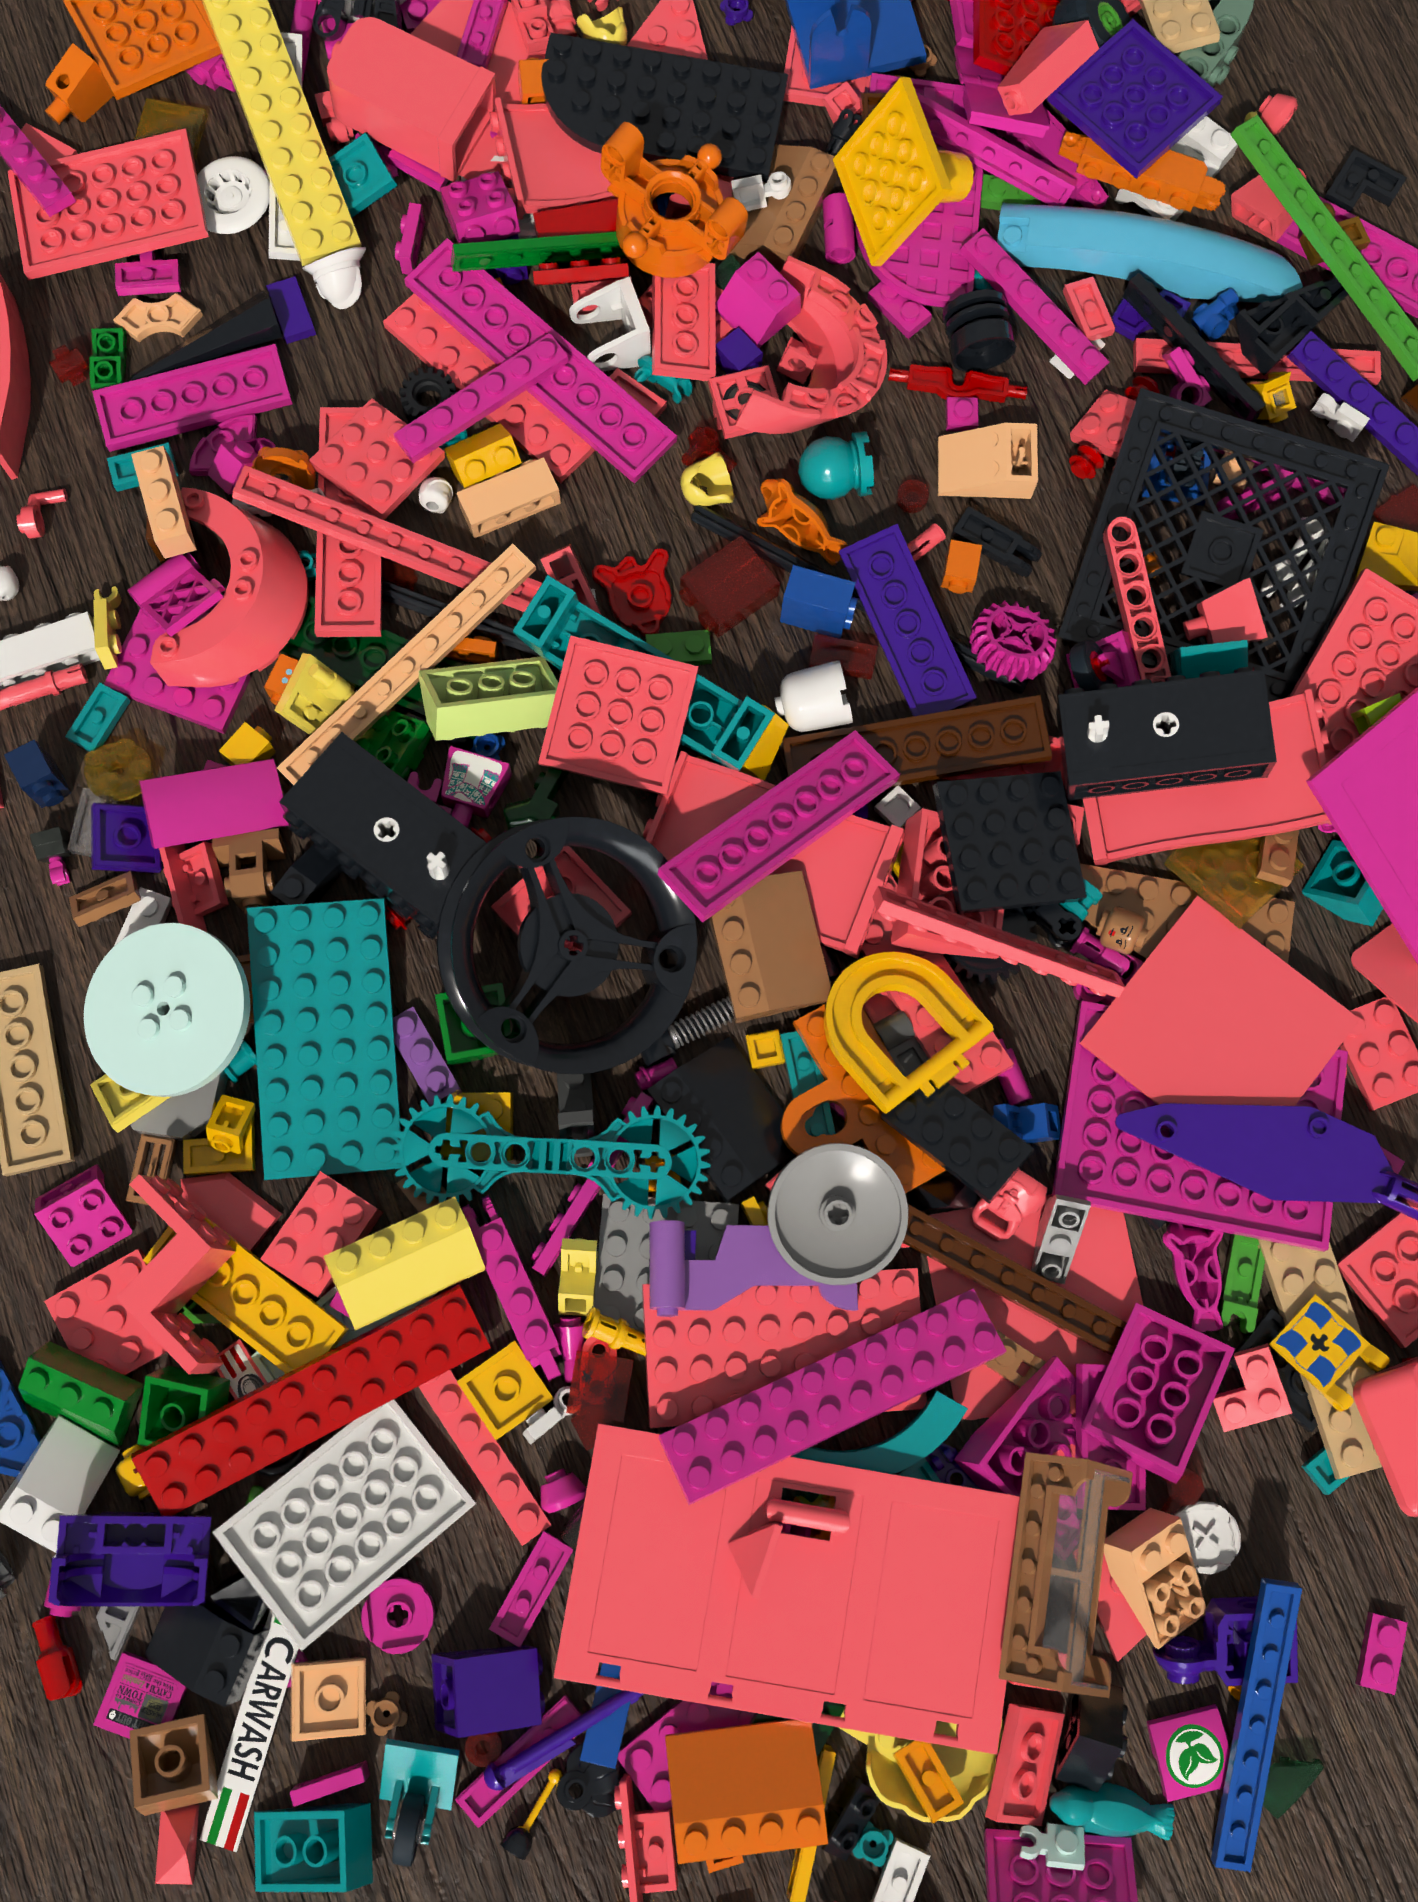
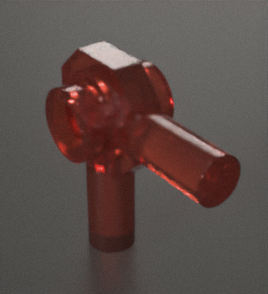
(704, 443)
(1185, 1492)

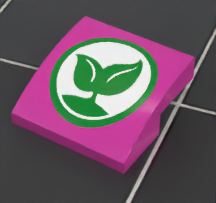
(1190, 1752)

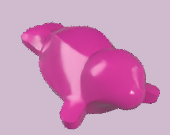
(1197, 1271)

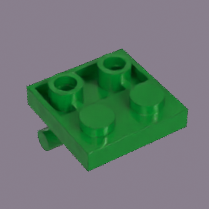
(397, 742)

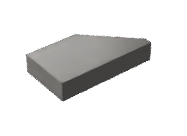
(117, 1625)

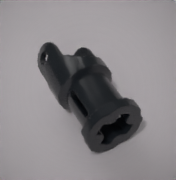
(842, 131)

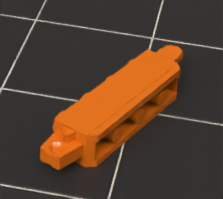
(1171, 179)

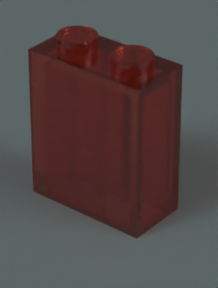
(728, 587)

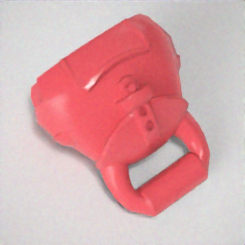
(1013, 1203)

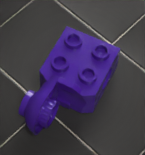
(1224, 1647)

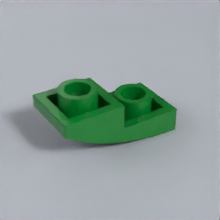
(107, 357)

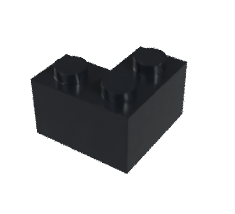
(1092, 1739)

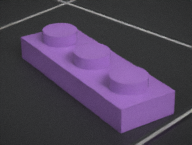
(423, 1057)

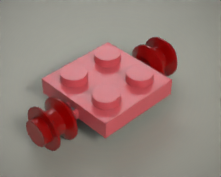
(1104, 428)

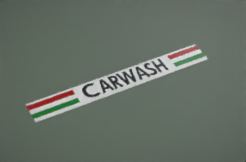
(250, 1739)

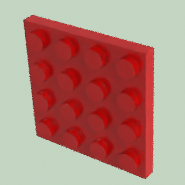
(1006, 30)

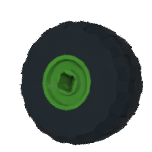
(1104, 16)

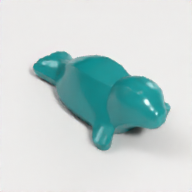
(1112, 1811)

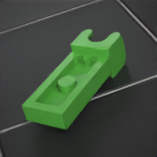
(1242, 1282)

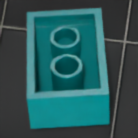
(313, 1848)

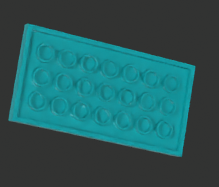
(324, 1038)

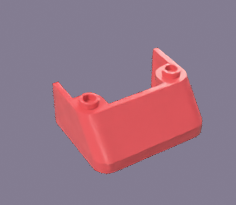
(1391, 1418)

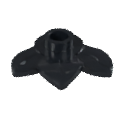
(595, 1785)

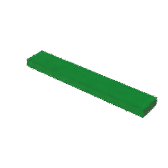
(534, 251)

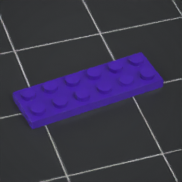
(907, 623)

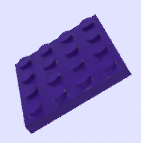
(1135, 98)

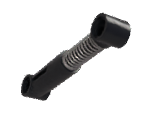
(706, 1020)

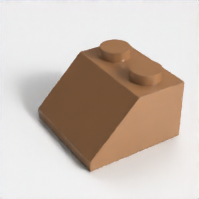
(172, 1765)

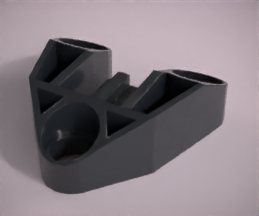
(340, 10)

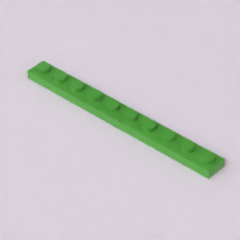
(1330, 241)

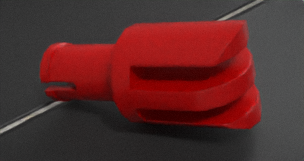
(56, 1662)

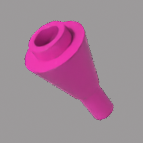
(570, 1340)

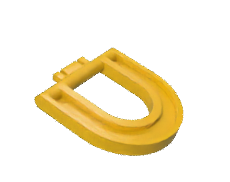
(933, 991)

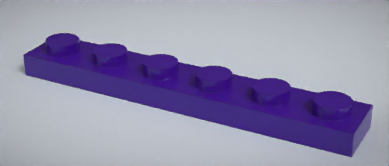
(1348, 386)

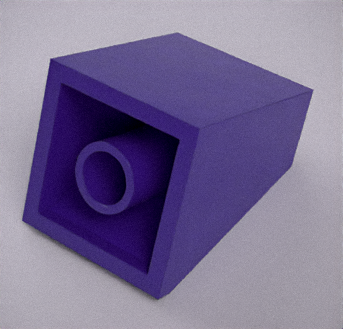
(487, 1690)

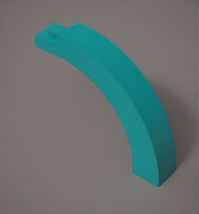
(905, 1447)

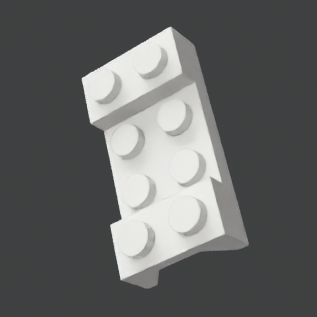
(1203, 142)

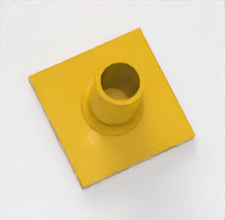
(897, 173)

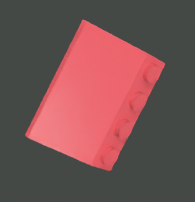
(927, 878)

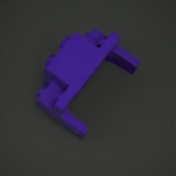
(130, 1560)

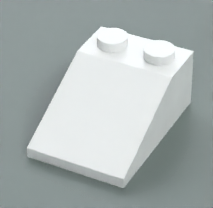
(56, 1481)

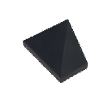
(942, 1193)

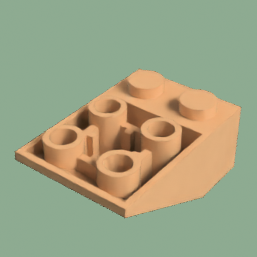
(989, 462)
(1156, 1574)

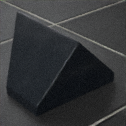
(240, 1600)

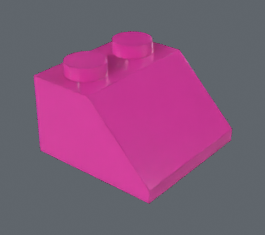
(758, 300)

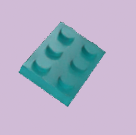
(361, 174)

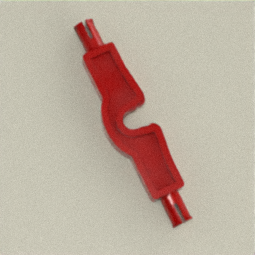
(940, 381)

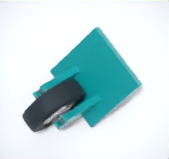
(417, 1777)

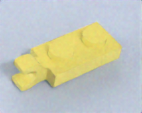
(105, 626)

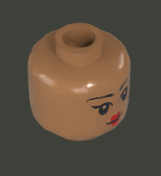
(1122, 930)

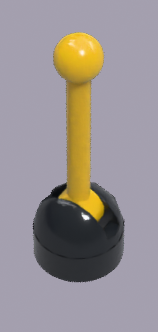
(518, 1839)

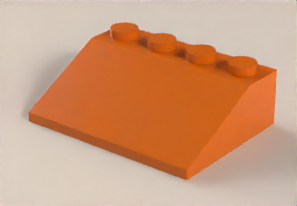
(745, 1790)

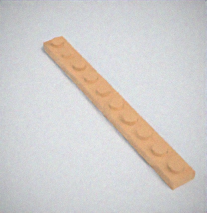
(420, 653)

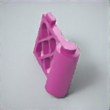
(169, 585)

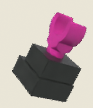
(52, 847)

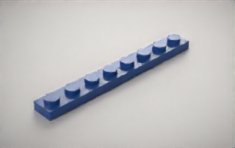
(1256, 1724)

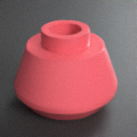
(1277, 111)

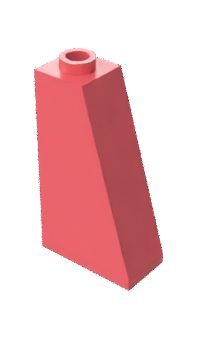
(1046, 65)

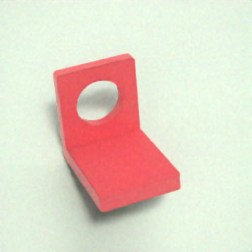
(796, 361)

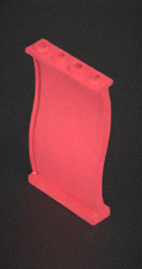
(544, 162)
(1225, 811)
(837, 868)

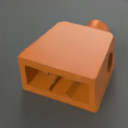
(77, 87)

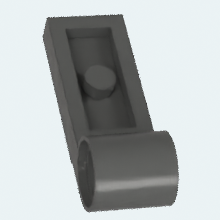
(900, 1042)

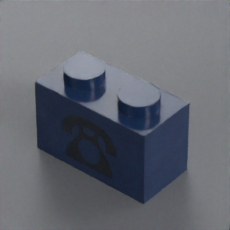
(38, 774)

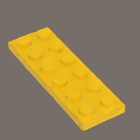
(264, 1308)

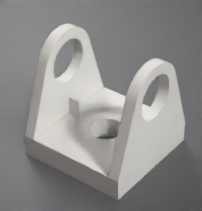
(617, 303)

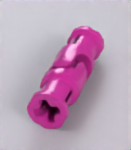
(1104, 956)

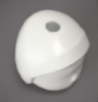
(435, 494)
(8, 583)

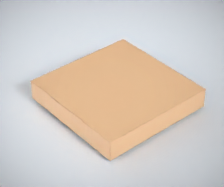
(328, 1698)

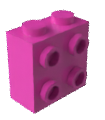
(480, 209)

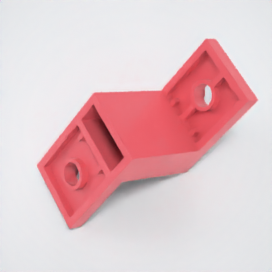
(177, 1275)

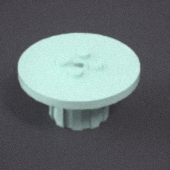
(166, 1010)

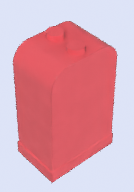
(410, 95)

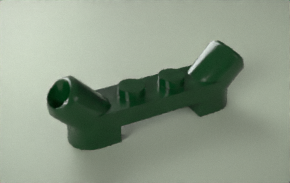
(541, 804)

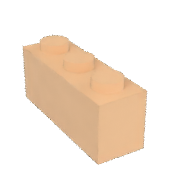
(508, 497)
(163, 502)

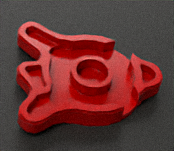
(637, 593)

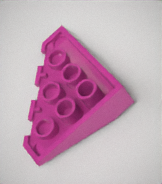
(1029, 1421)

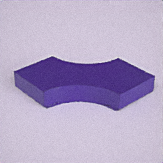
(1132, 324)

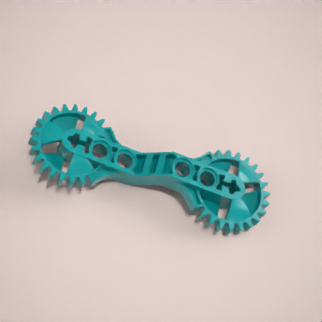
(550, 1156)

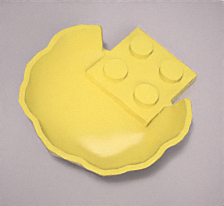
(968, 1769)

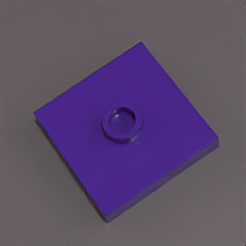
(122, 839)

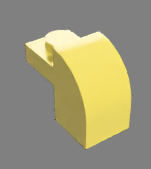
(577, 1276)

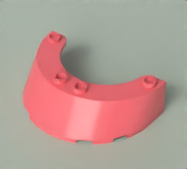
(847, 353)
(258, 610)

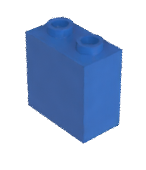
(818, 602)

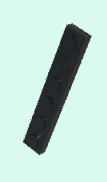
(1177, 332)

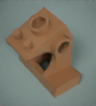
(252, 885)

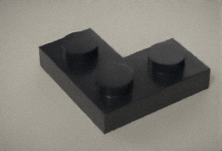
(1364, 176)

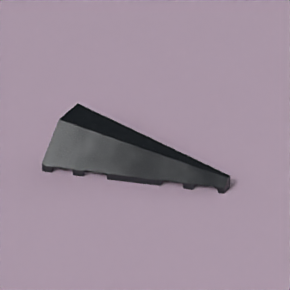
(1279, 325)
(240, 328)

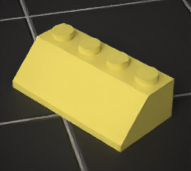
(404, 1263)

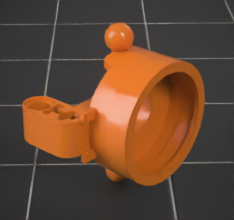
(662, 244)

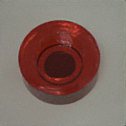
(912, 496)

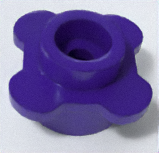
(736, 11)

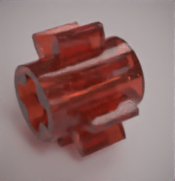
(69, 365)

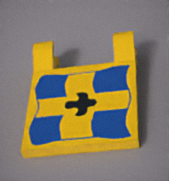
(1323, 1348)

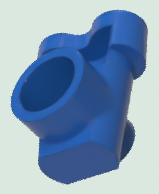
(1214, 318)

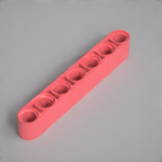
(1131, 613)

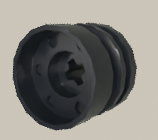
(979, 330)

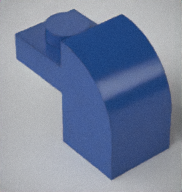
(1030, 1122)

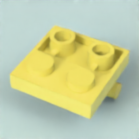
(313, 694)

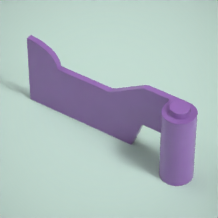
(742, 1261)

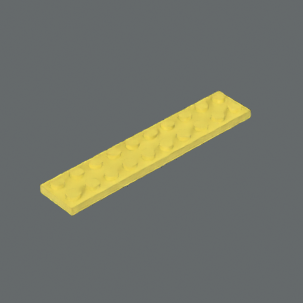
(282, 128)

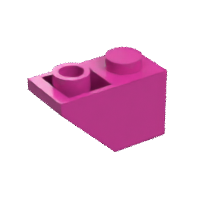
(232, 458)

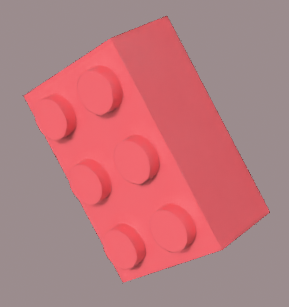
(320, 1223)

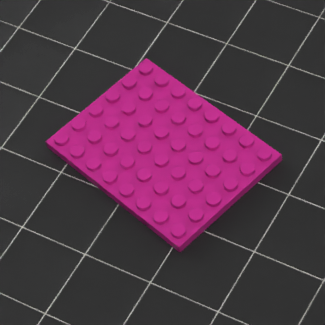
(1142, 1180)

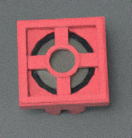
(738, 389)

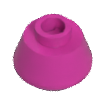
(561, 1491)

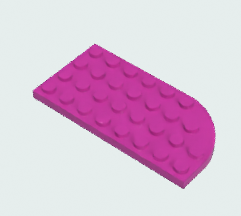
(928, 262)

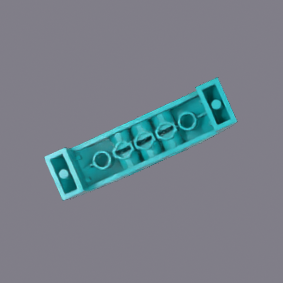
(716, 723)

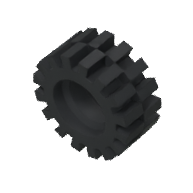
(421, 384)

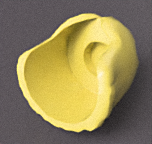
(605, 29)
(709, 473)

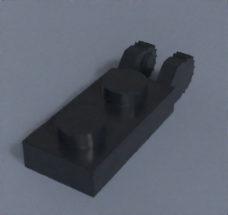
(996, 541)

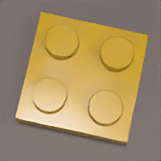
(505, 1390)

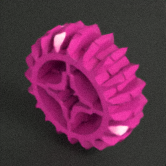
(1014, 633)

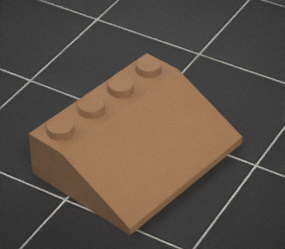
(787, 222)
(771, 949)

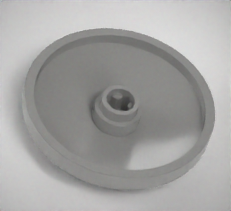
(837, 1214)

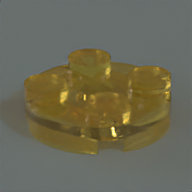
(116, 755)

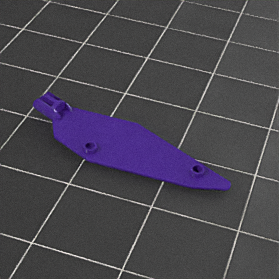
(1277, 1151)

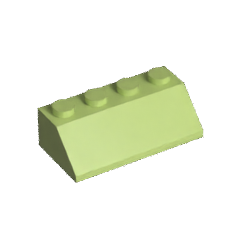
(488, 697)

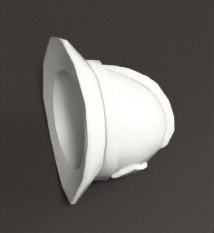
(338, 276)

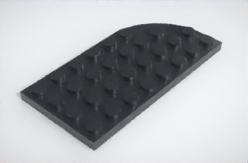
(670, 100)

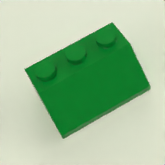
(80, 1391)

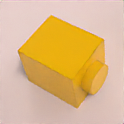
(247, 746)

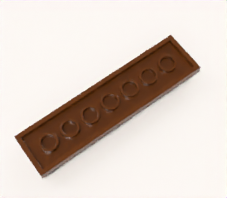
(944, 742)

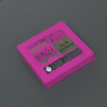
(138, 1696)

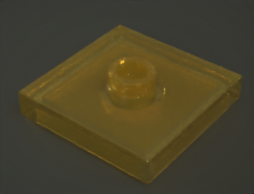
(165, 117)

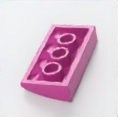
(212, 803)

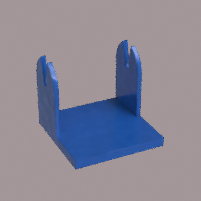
(854, 38)

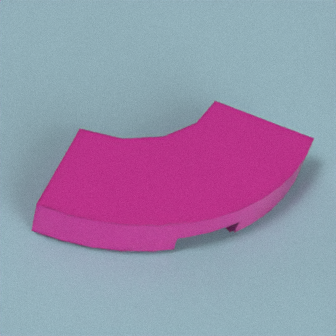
(230, 430)

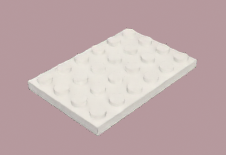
(343, 1521)

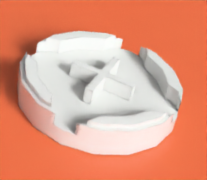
(1211, 1536)

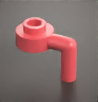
(30, 518)

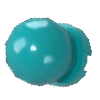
(835, 467)

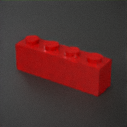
(579, 219)

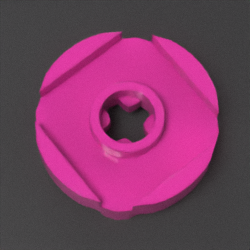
(415, 1627)

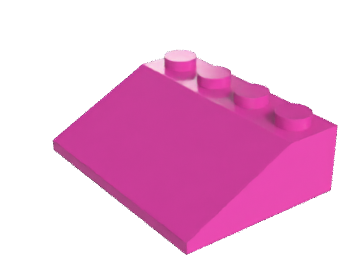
(1157, 1392)

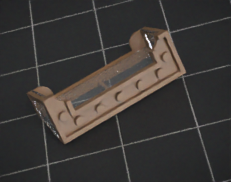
(1059, 1574)

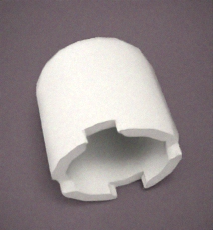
(814, 699)

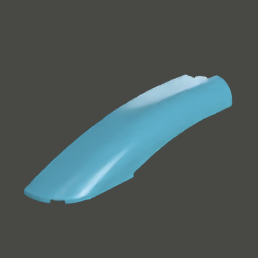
(1165, 252)

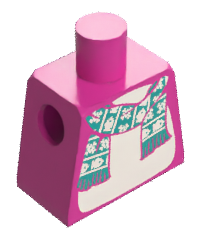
(473, 784)

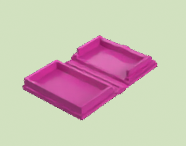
(985, 104)

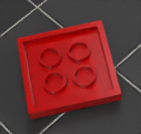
(580, 272)

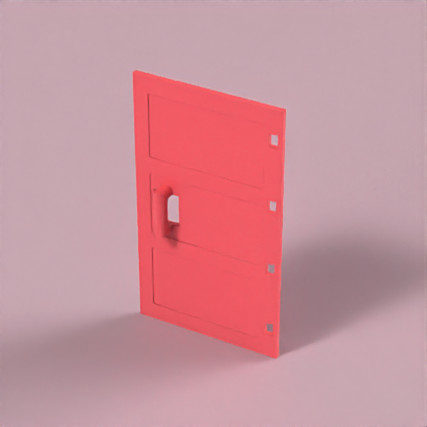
(882, 1617)

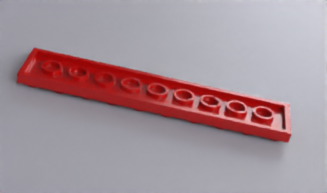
(310, 1402)

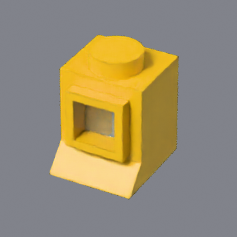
(1276, 395)

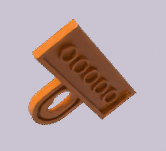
(861, 1114)

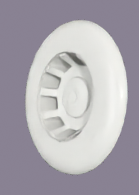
(235, 203)

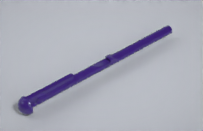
(554, 1744)

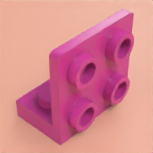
(81, 1216)

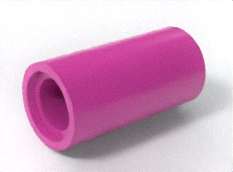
(838, 229)

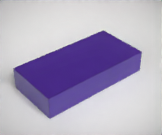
(291, 310)

